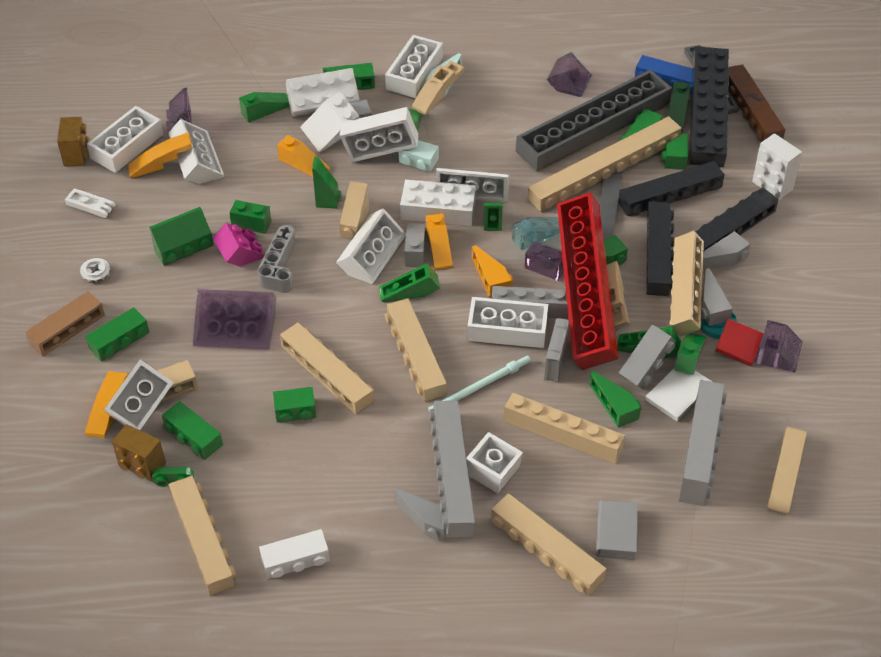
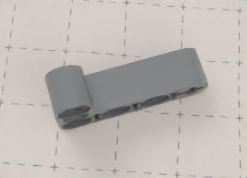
(271, 270)

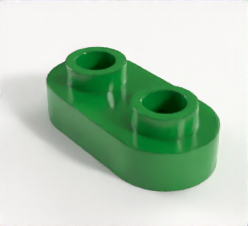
(165, 475)

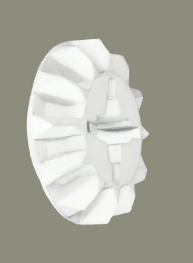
(92, 265)

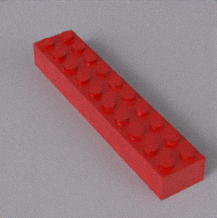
(586, 282)

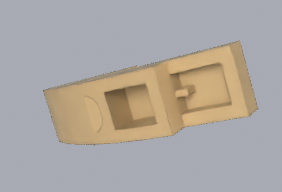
(435, 87)
(617, 299)

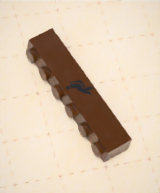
(753, 104)

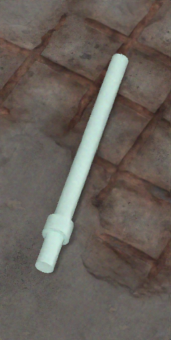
(511, 368)

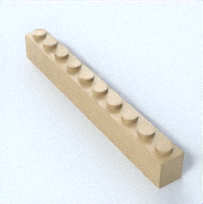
(603, 163)

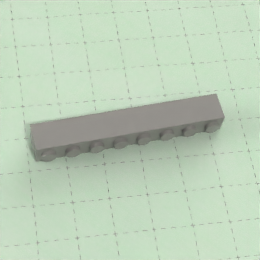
(452, 469)

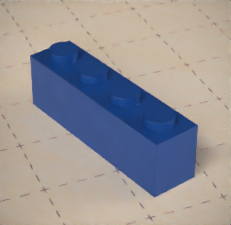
(665, 70)

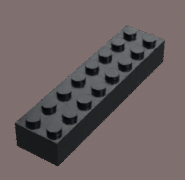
(709, 106)

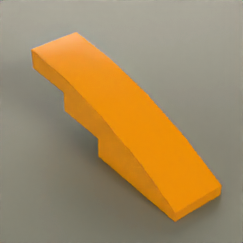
(153, 159)
(100, 421)

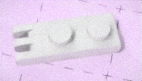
(89, 203)

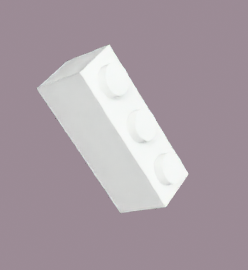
(294, 554)

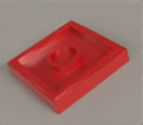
(739, 342)

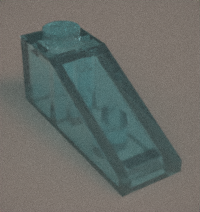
(534, 229)

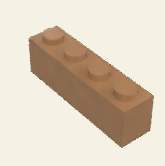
(65, 323)

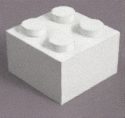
(493, 462)

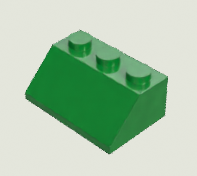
(181, 236)

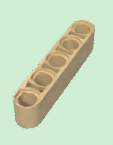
(787, 470)

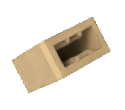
(354, 209)

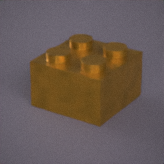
(73, 141)
(138, 452)

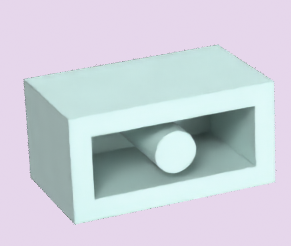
(420, 157)

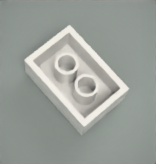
(776, 166)
(138, 396)

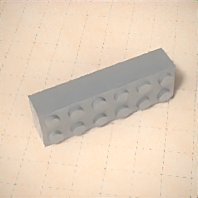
(703, 443)

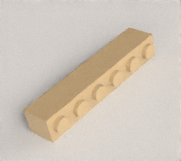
(687, 283)
(416, 350)
(327, 368)
(564, 428)
(201, 535)
(548, 544)

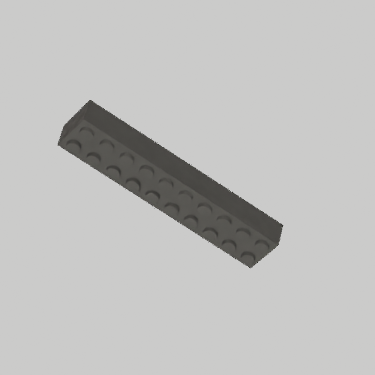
(592, 120)

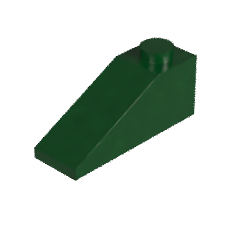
(679, 102)

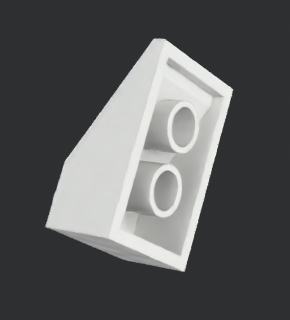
(325, 123)

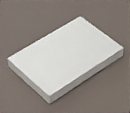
(675, 393)

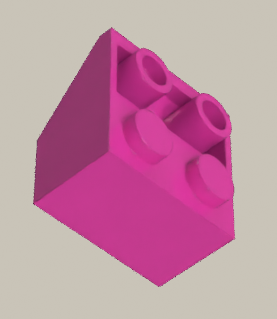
(238, 245)

